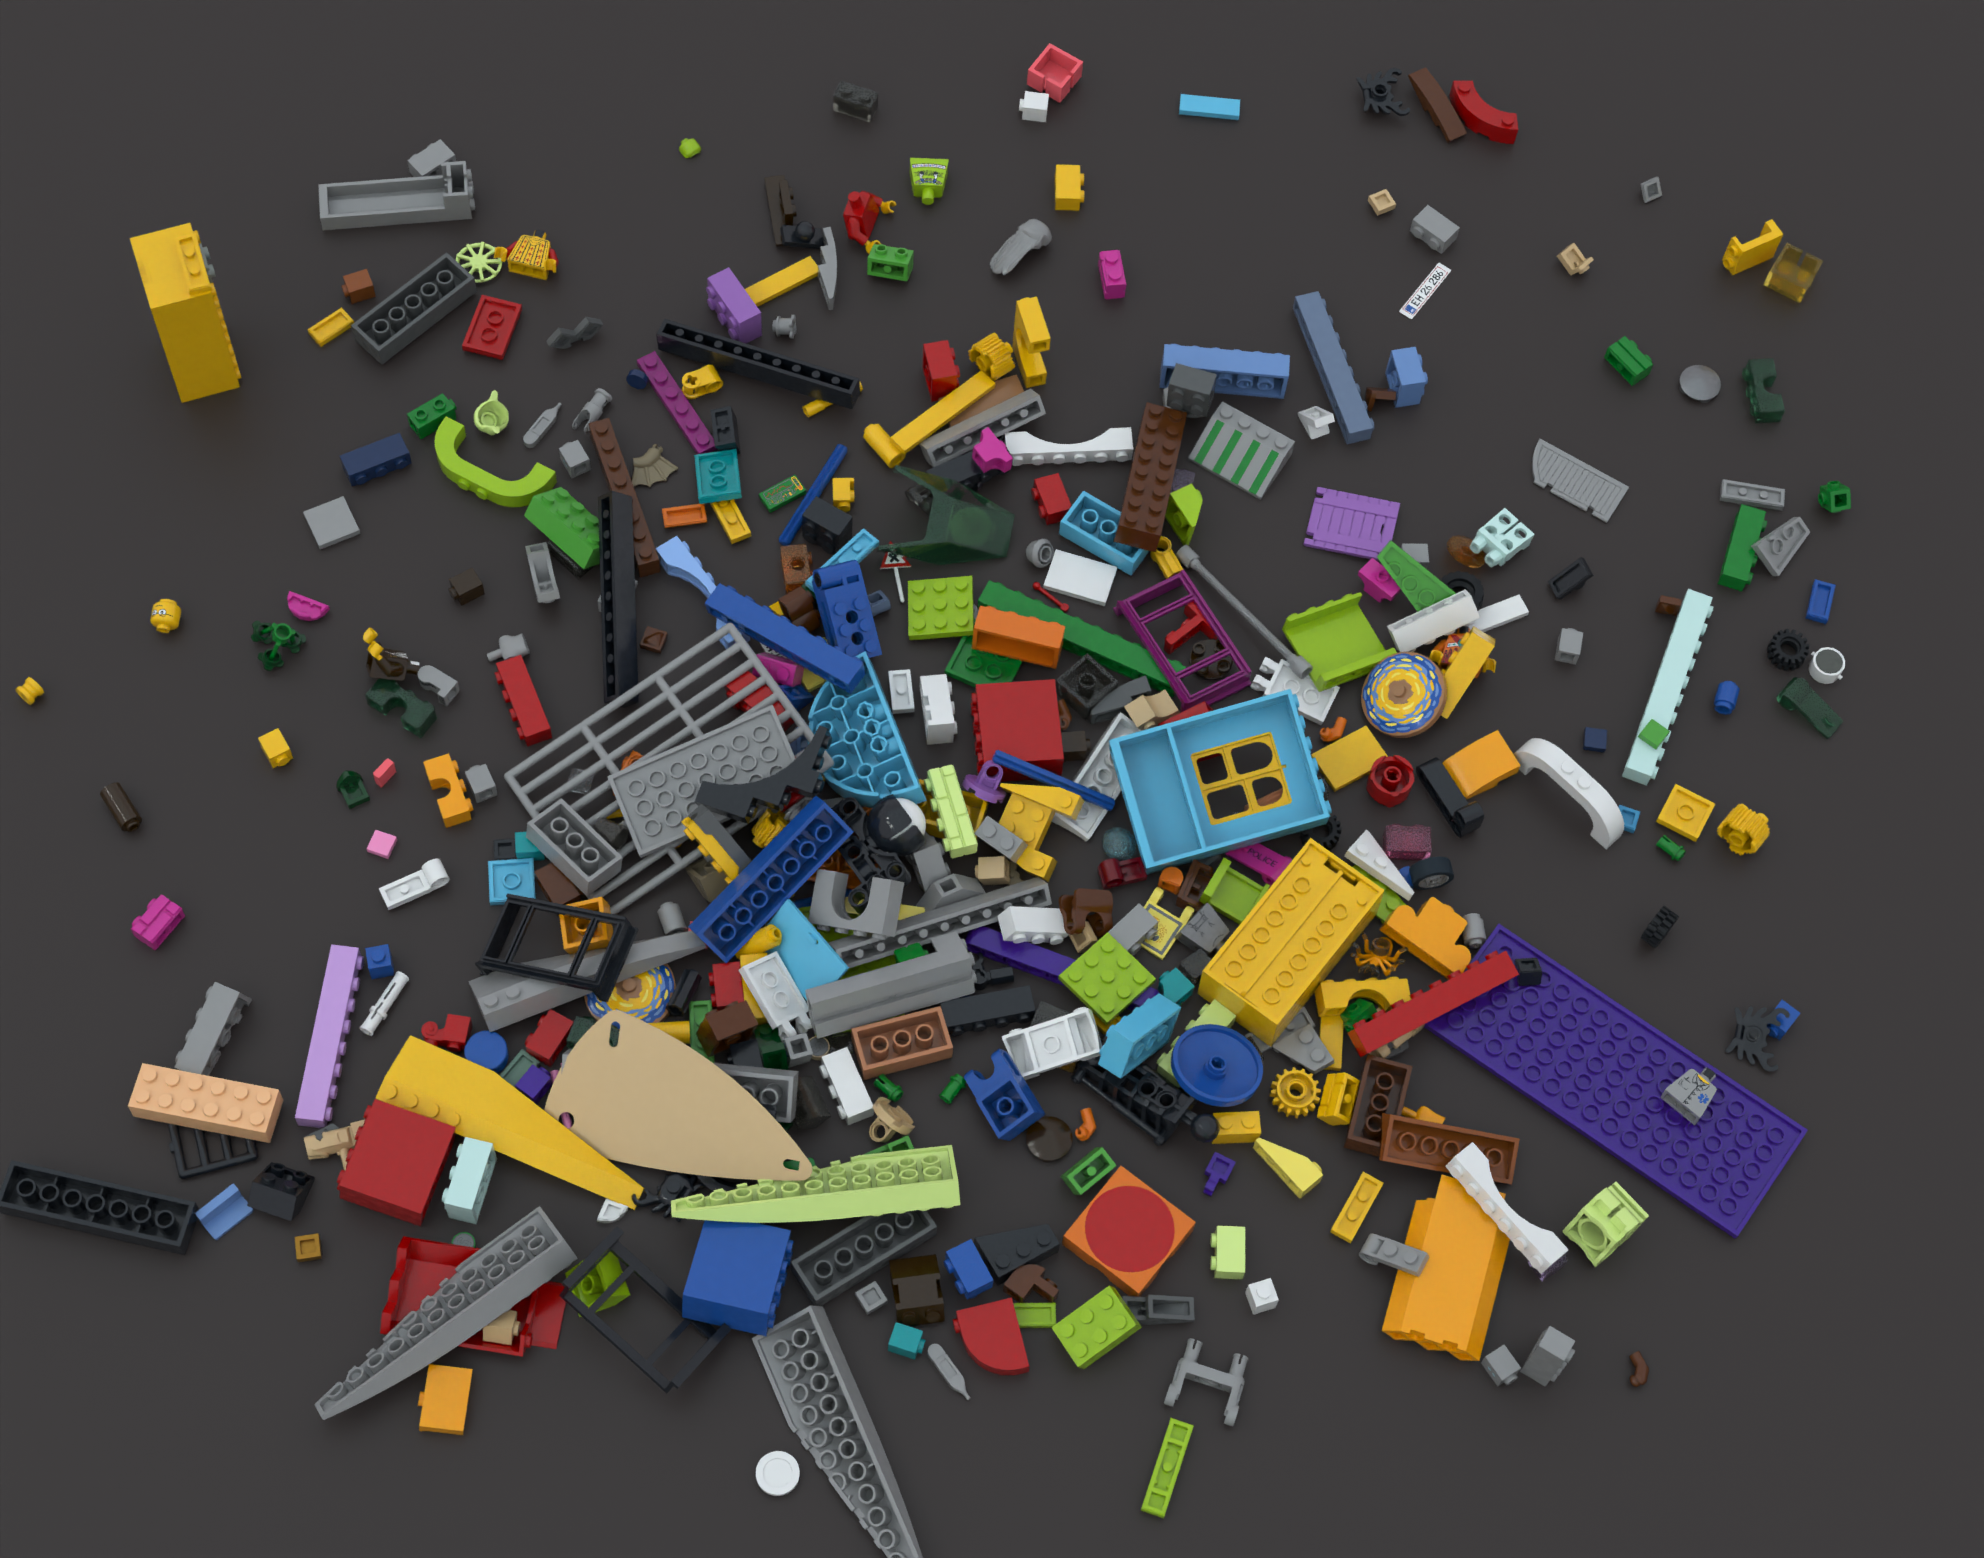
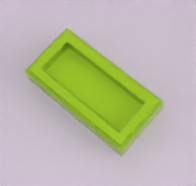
(1035, 1315)

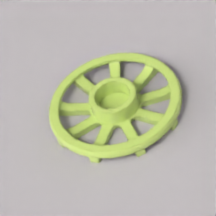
(479, 262)

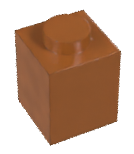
(358, 286)

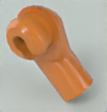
(1334, 733)
(1088, 1126)

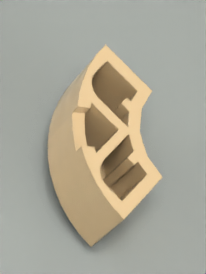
(1151, 710)

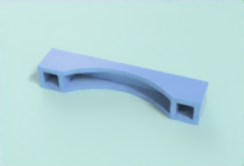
(679, 562)

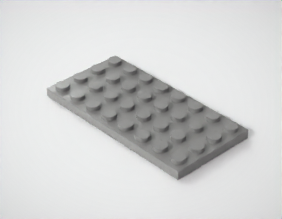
(664, 788)

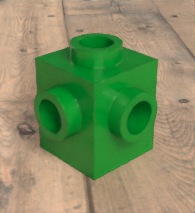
(1834, 497)
(1356, 1012)

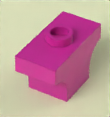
(991, 453)
(1378, 581)

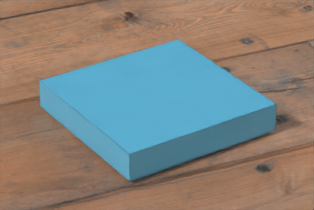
(511, 877)

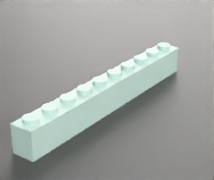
(1669, 682)

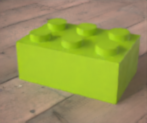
(1096, 1327)

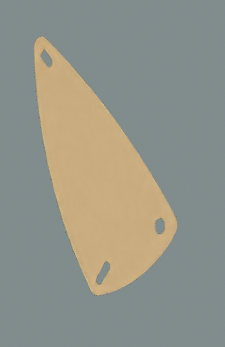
(667, 1107)

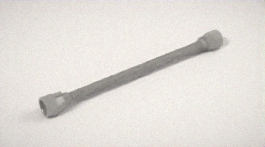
(1297, 663)

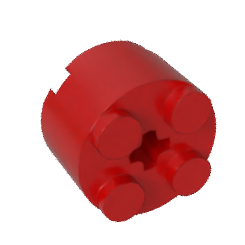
(1390, 780)

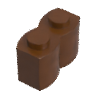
(799, 609)

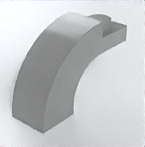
(542, 573)

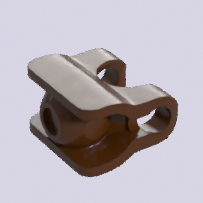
(1087, 904)

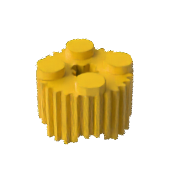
(992, 356)
(768, 827)
(1744, 830)

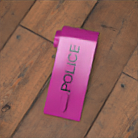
(1261, 860)

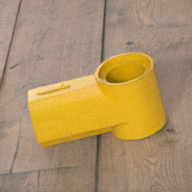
(1166, 560)

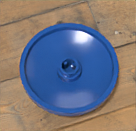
(1216, 1065)

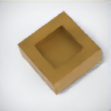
(308, 1247)

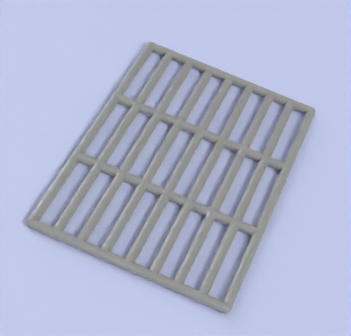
(693, 727)

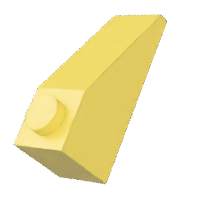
(1294, 1169)

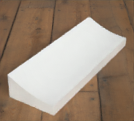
(1099, 775)

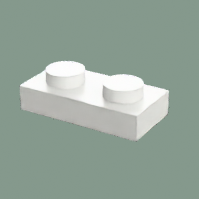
(901, 691)

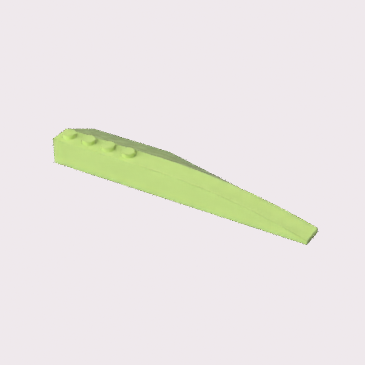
(857, 1188)

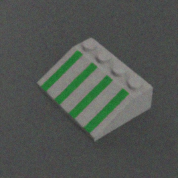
(1242, 450)

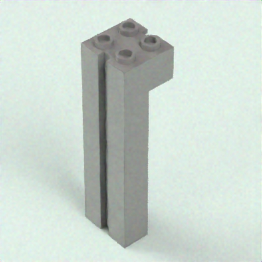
(399, 200)
(894, 988)

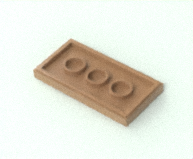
(1004, 390)

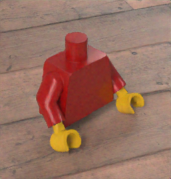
(861, 216)

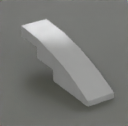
(828, 269)

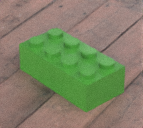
(567, 525)

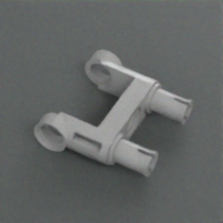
(1230, 1382)

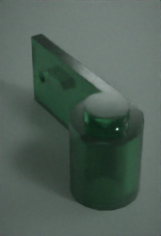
(1801, 696)

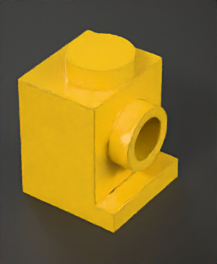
(843, 493)

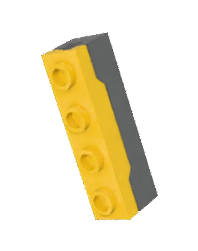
(716, 843)

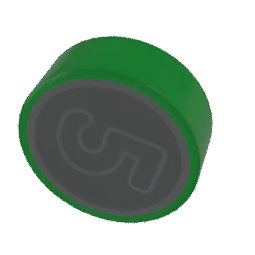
(464, 1239)

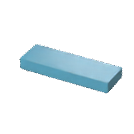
(1209, 107)

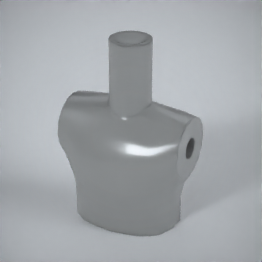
(510, 647)

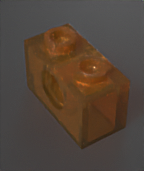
(793, 557)

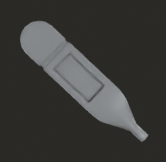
(541, 427)
(947, 1369)

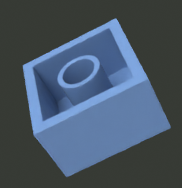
(1406, 376)

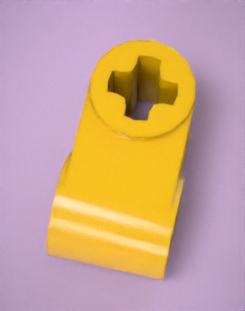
(703, 380)

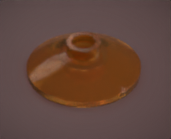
(1460, 550)

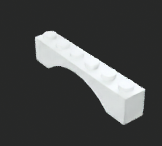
(1112, 445)
(1474, 1174)

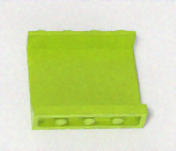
(1335, 641)

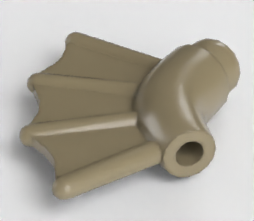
(651, 467)

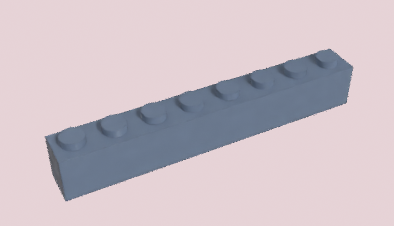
(1333, 367)

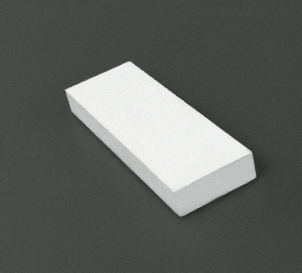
(1500, 613)

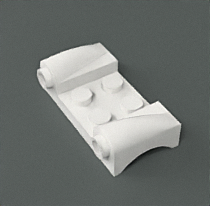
(1054, 1043)

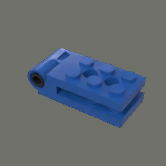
(842, 593)

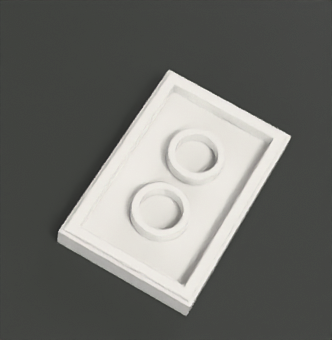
(1080, 577)

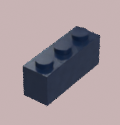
(375, 459)

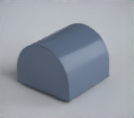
(878, 602)

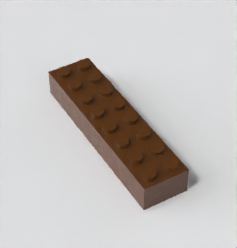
(1150, 477)

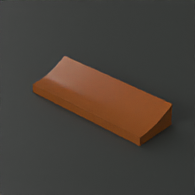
(1436, 1144)

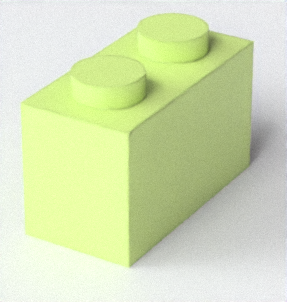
(1229, 1252)

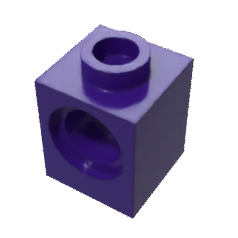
(535, 1083)

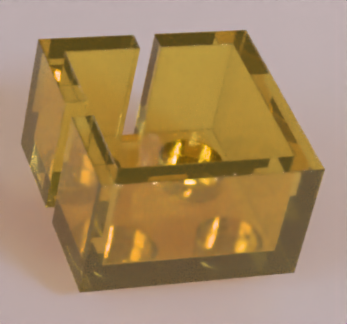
(1789, 278)

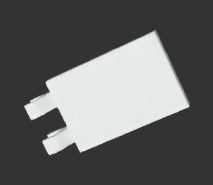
(1312, 703)
(777, 995)

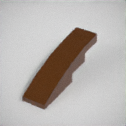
(1437, 103)

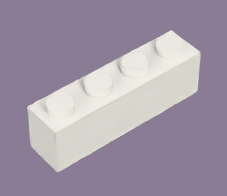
(1433, 622)

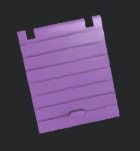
(1351, 523)

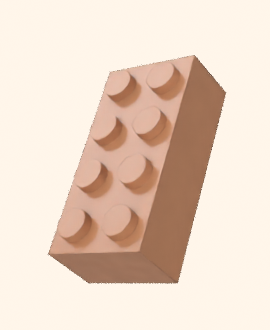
(901, 1043)

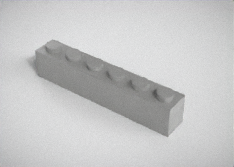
(966, 434)

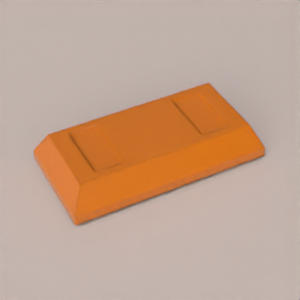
(684, 515)

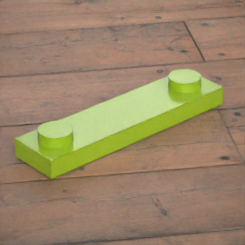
(1167, 1468)

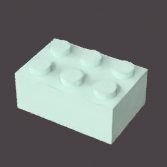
(469, 1180)

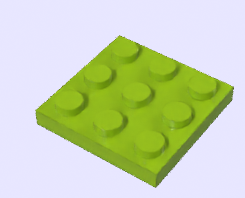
(940, 608)
(1107, 978)

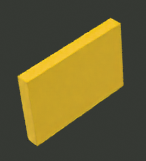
(1348, 758)

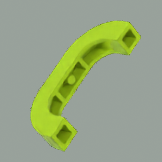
(485, 485)

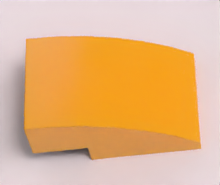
(1482, 765)

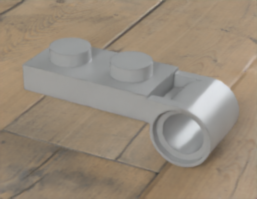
(1393, 1254)

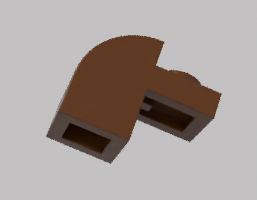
(1029, 1279)

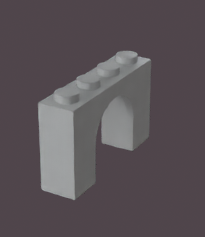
(878, 918)

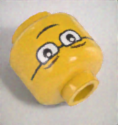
(165, 615)

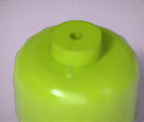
(689, 147)

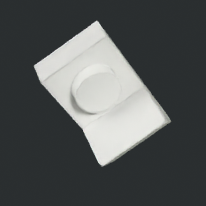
(1316, 421)

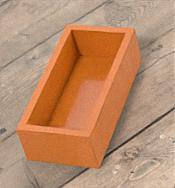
(1018, 636)

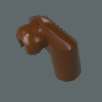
(1641, 1371)

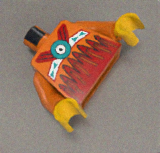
(1445, 648)

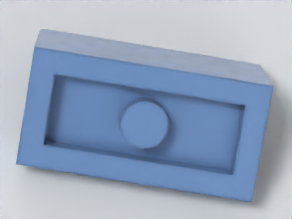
(224, 1212)

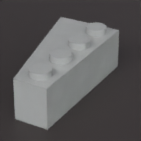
(211, 1029)
(1549, 1356)

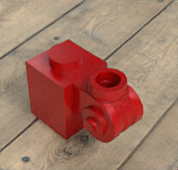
(452, 1036)

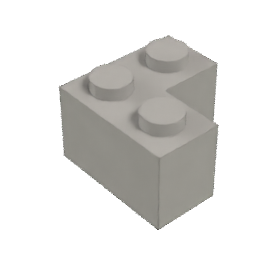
(929, 863)

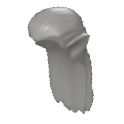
(1029, 236)

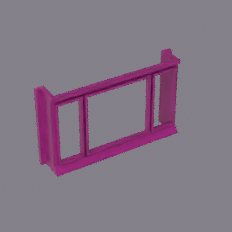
(1210, 694)

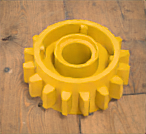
(1295, 1104)

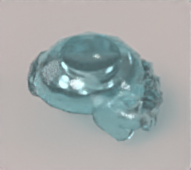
(1119, 843)

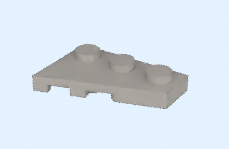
(1781, 545)

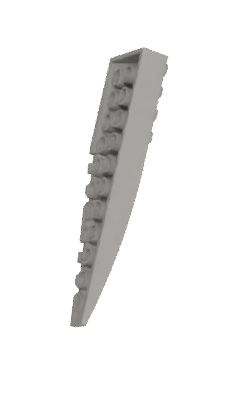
(470, 1300)
(835, 1426)

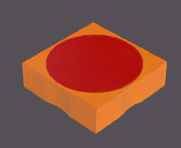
(1128, 1232)

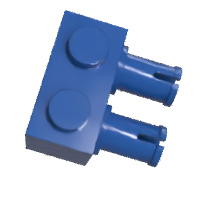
(968, 1269)

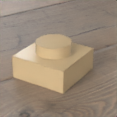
(1381, 202)

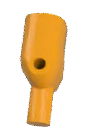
(1423, 1113)

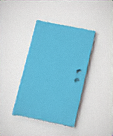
(805, 959)

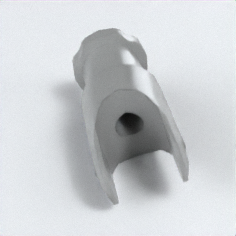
(592, 409)

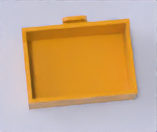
(445, 1399)

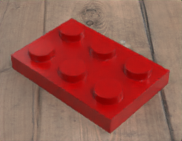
(492, 327)

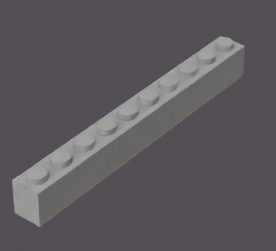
(953, 917)

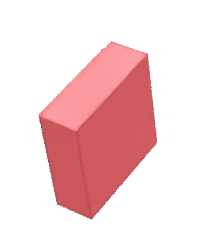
(384, 772)

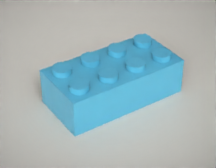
(1094, 527)
(1138, 1035)

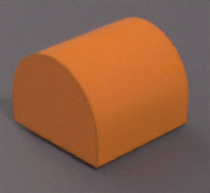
(1171, 880)

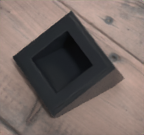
(1529, 971)

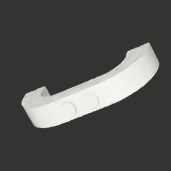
(1601, 807)

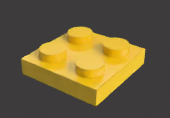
(1685, 812)

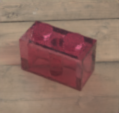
(1407, 842)

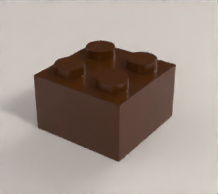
(726, 1027)

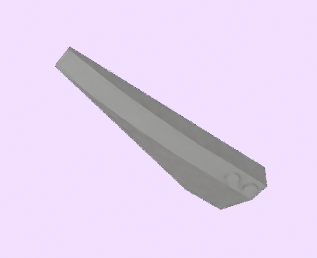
(512, 998)

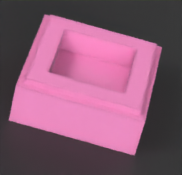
(381, 844)

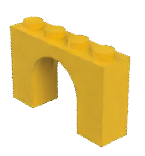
(1029, 340)

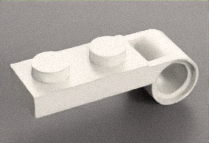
(415, 885)

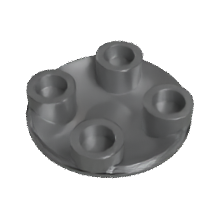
(1700, 383)

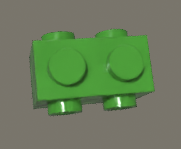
(890, 262)

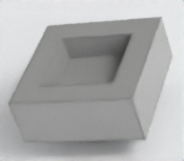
(871, 1297)

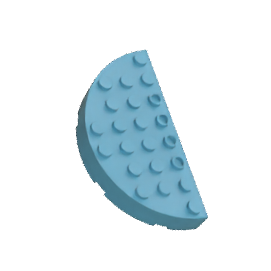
(865, 742)

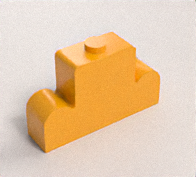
(1430, 935)

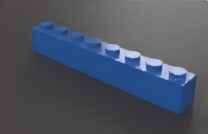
(785, 638)

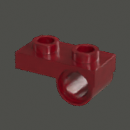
(1120, 873)

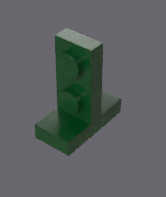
(770, 1047)

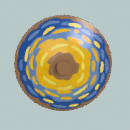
(1404, 694)
(639, 996)

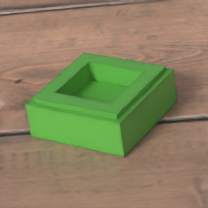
(1653, 734)

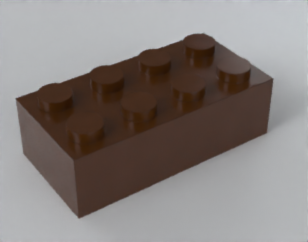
(1380, 1091)

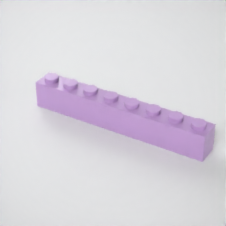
(328, 1037)

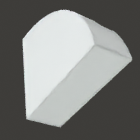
(611, 1212)

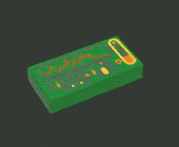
(782, 493)

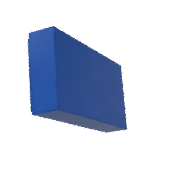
(1820, 601)

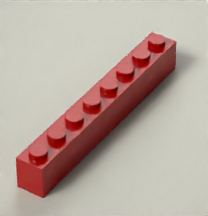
(1433, 1003)

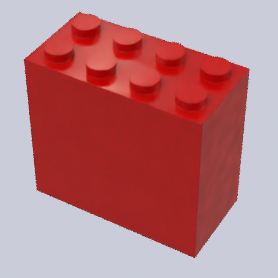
(1018, 721)
(396, 1162)

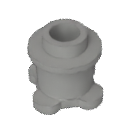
(785, 326)

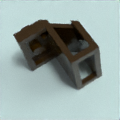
(917, 1290)

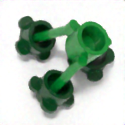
(282, 635)

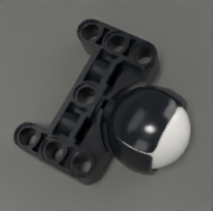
(889, 832)

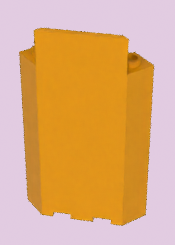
(1458, 1286)

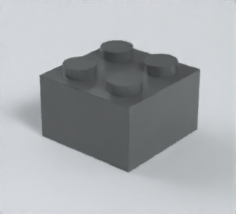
(1191, 390)

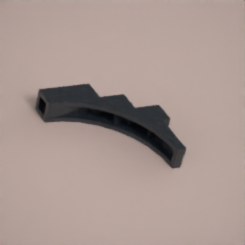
(774, 791)

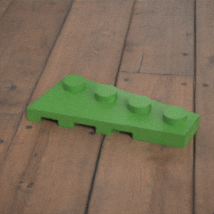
(1414, 580)

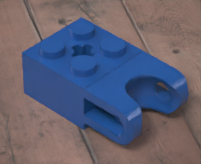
(1005, 1097)

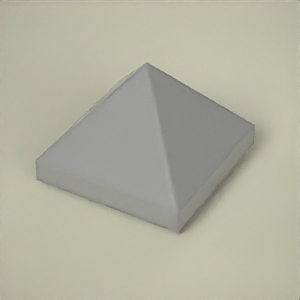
(1651, 189)

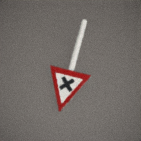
(895, 562)

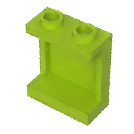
(1232, 893)

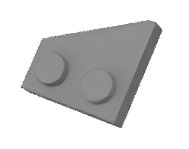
(1305, 1049)

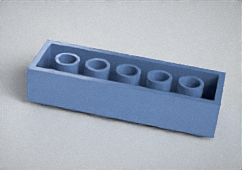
(1236, 370)

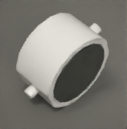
(1826, 665)

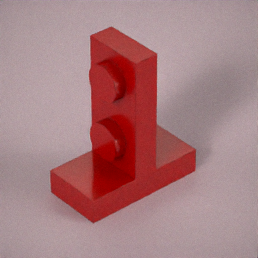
(1188, 629)

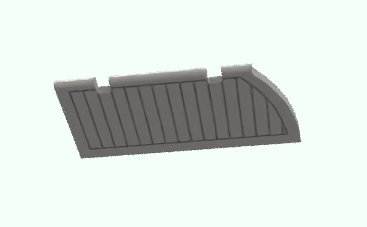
(1576, 481)

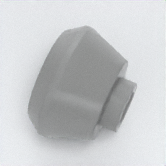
(1040, 552)

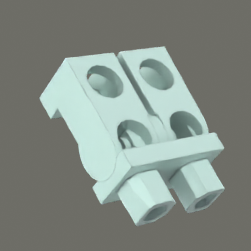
(1501, 539)

